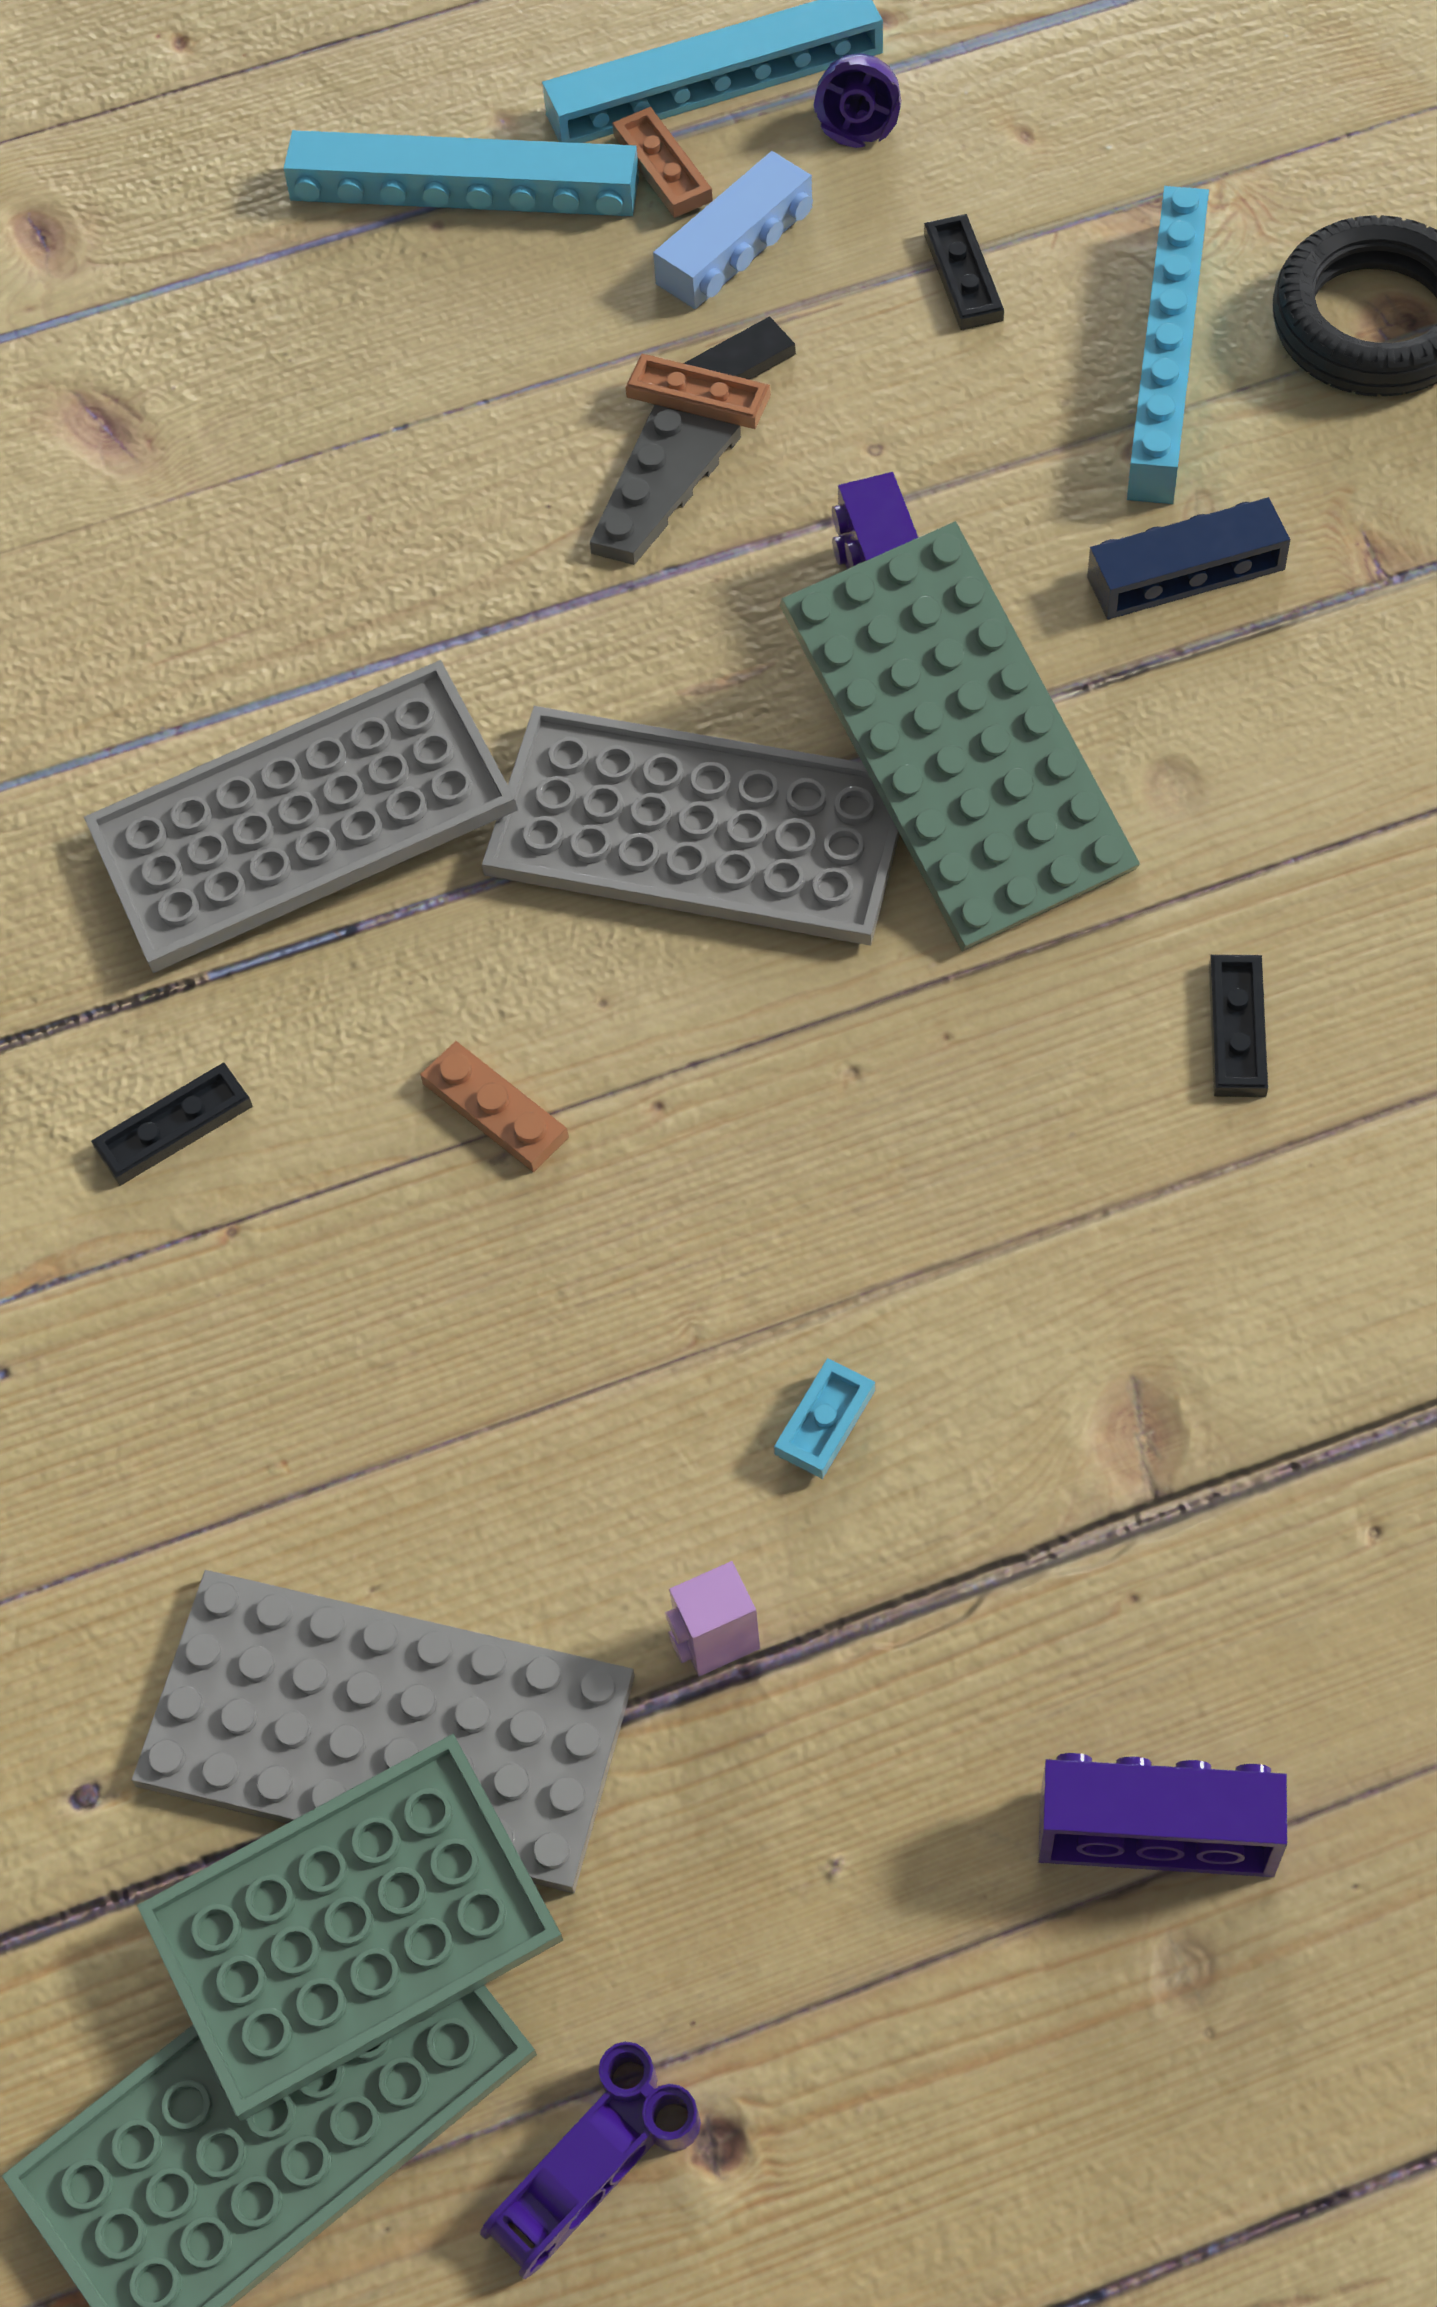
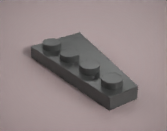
(658, 478)

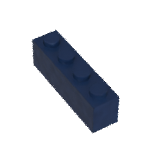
(1188, 558)

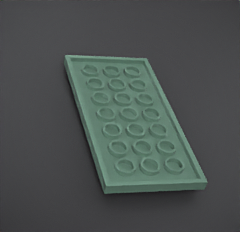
(959, 735)
(187, 2206)

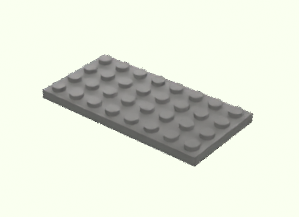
(299, 815)
(696, 825)
(308, 1695)

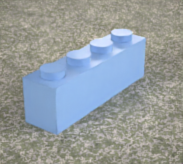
(733, 230)

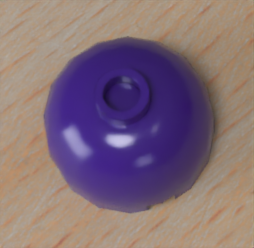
(857, 100)

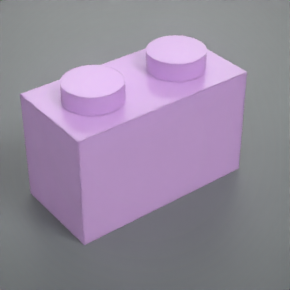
(712, 1619)

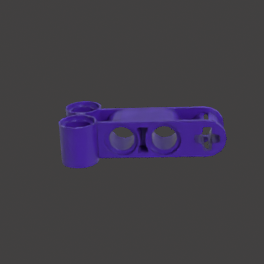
(590, 2160)

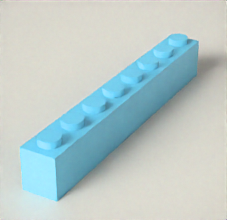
(711, 66)
(462, 173)
(1168, 346)

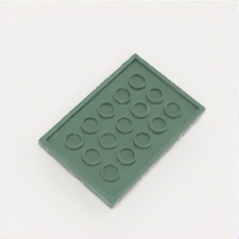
(348, 1926)

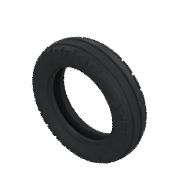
(1326, 351)

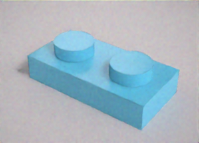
(824, 1418)

